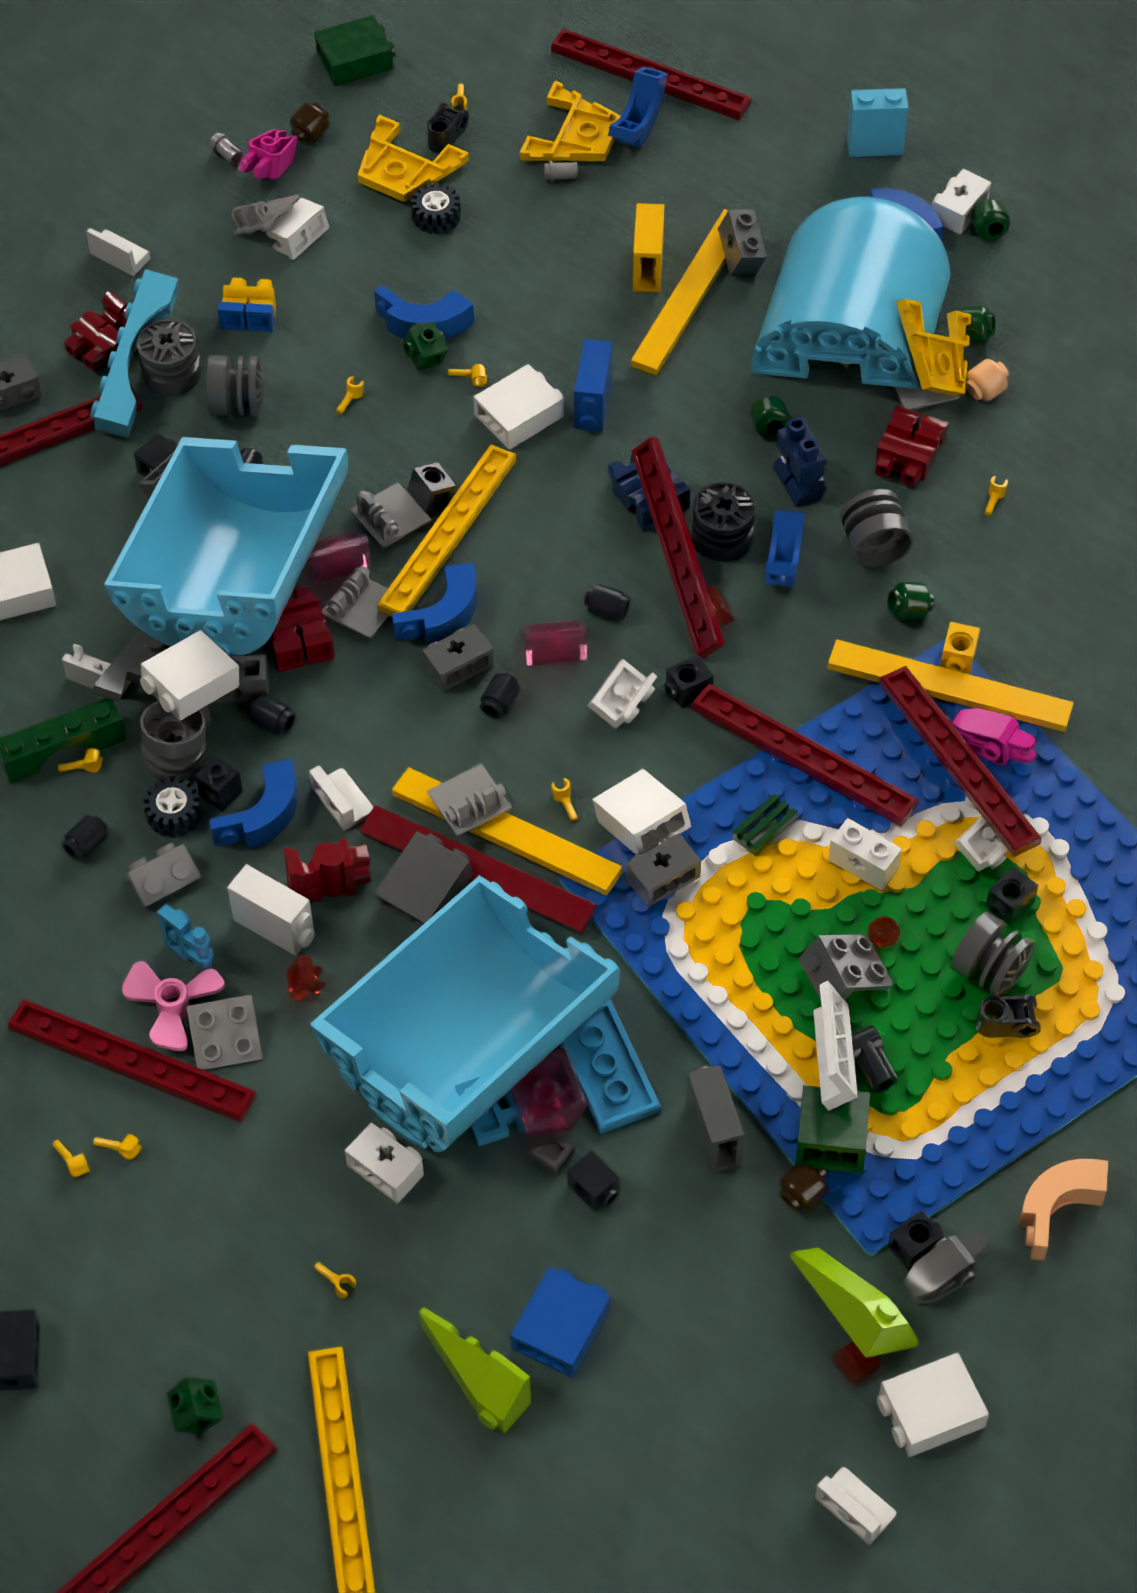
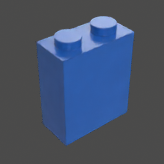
(593, 385)
(560, 1321)

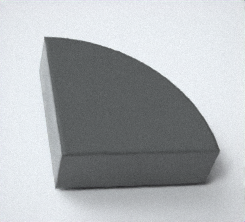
(552, 1156)

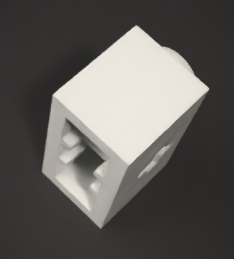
(959, 200)
(864, 854)
(391, 1177)

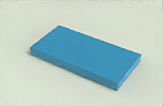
(610, 1071)

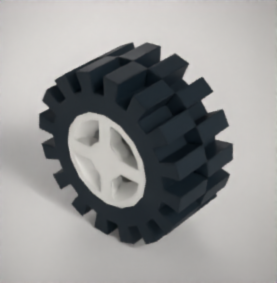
(436, 208)
(160, 804)

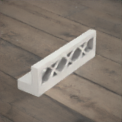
(834, 1049)

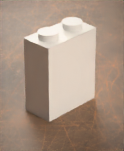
(519, 406)
(24, 582)
(189, 675)
(641, 812)
(271, 910)
(932, 1405)

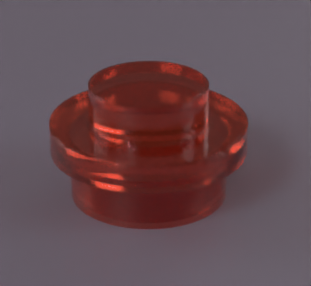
(883, 932)

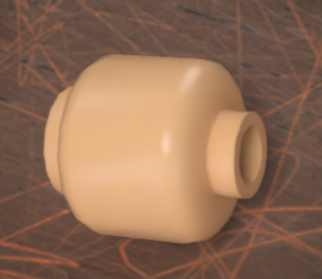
(987, 380)

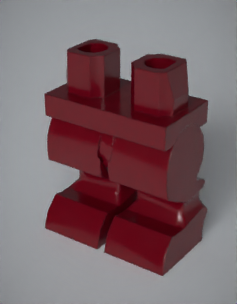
(98, 332)
(909, 456)
(303, 618)
(330, 871)

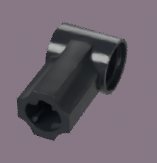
(872, 1061)

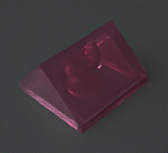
(338, 556)
(554, 642)
(550, 1096)

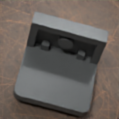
(846, 963)

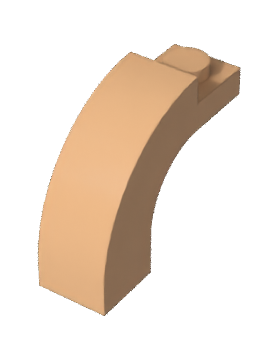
(1063, 1184)

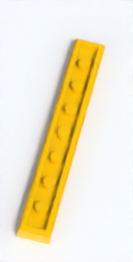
(681, 304)
(447, 531)
(954, 685)
(522, 838)
(341, 1471)

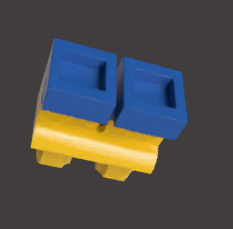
(247, 306)

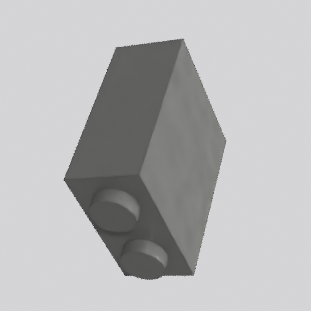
(424, 879)
(714, 1118)

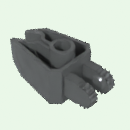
(946, 1267)

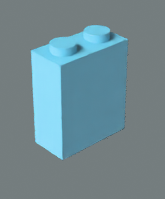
(877, 122)

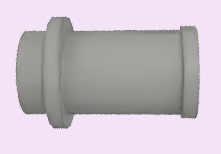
(221, 144)
(559, 171)

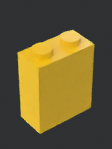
(648, 247)

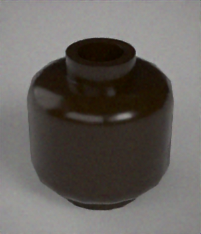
(309, 122)
(803, 1187)

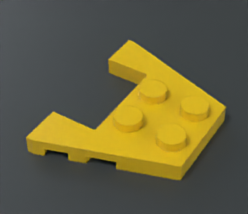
(582, 134)
(400, 171)
(937, 357)

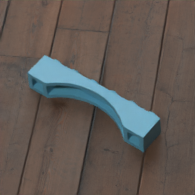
(117, 404)

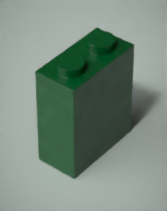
(354, 50)
(832, 1137)

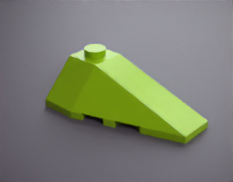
(859, 1307)
(490, 1382)

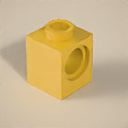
(961, 638)

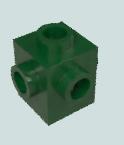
(425, 345)
(194, 1405)

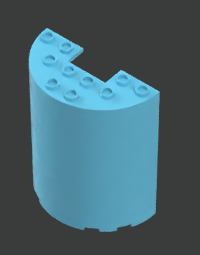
(224, 542)
(458, 1004)

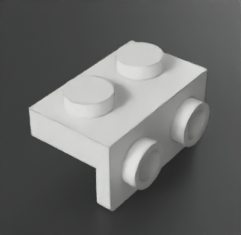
(621, 694)
(981, 846)

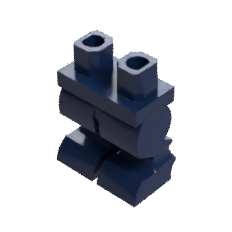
(800, 462)
(629, 490)

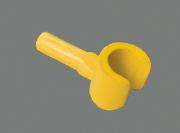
(459, 98)
(477, 374)
(353, 392)
(996, 492)
(90, 763)
(563, 796)
(127, 1148)
(77, 1165)
(336, 1279)

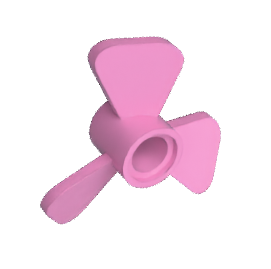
(145, 986)

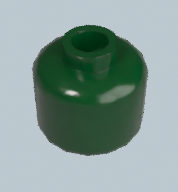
(990, 220)
(982, 324)
(769, 416)
(910, 601)

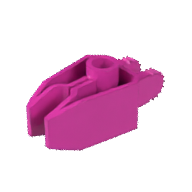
(269, 154)
(995, 736)

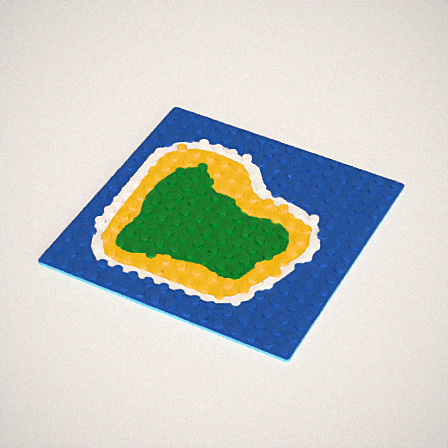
(963, 1102)

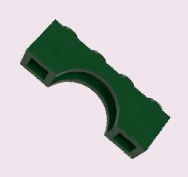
(28, 749)

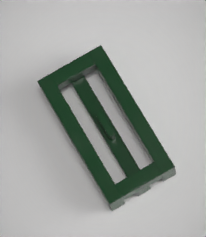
(756, 816)

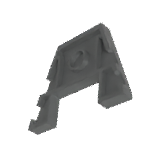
(128, 666)

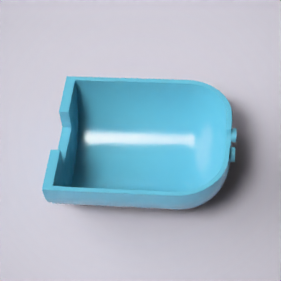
(844, 288)

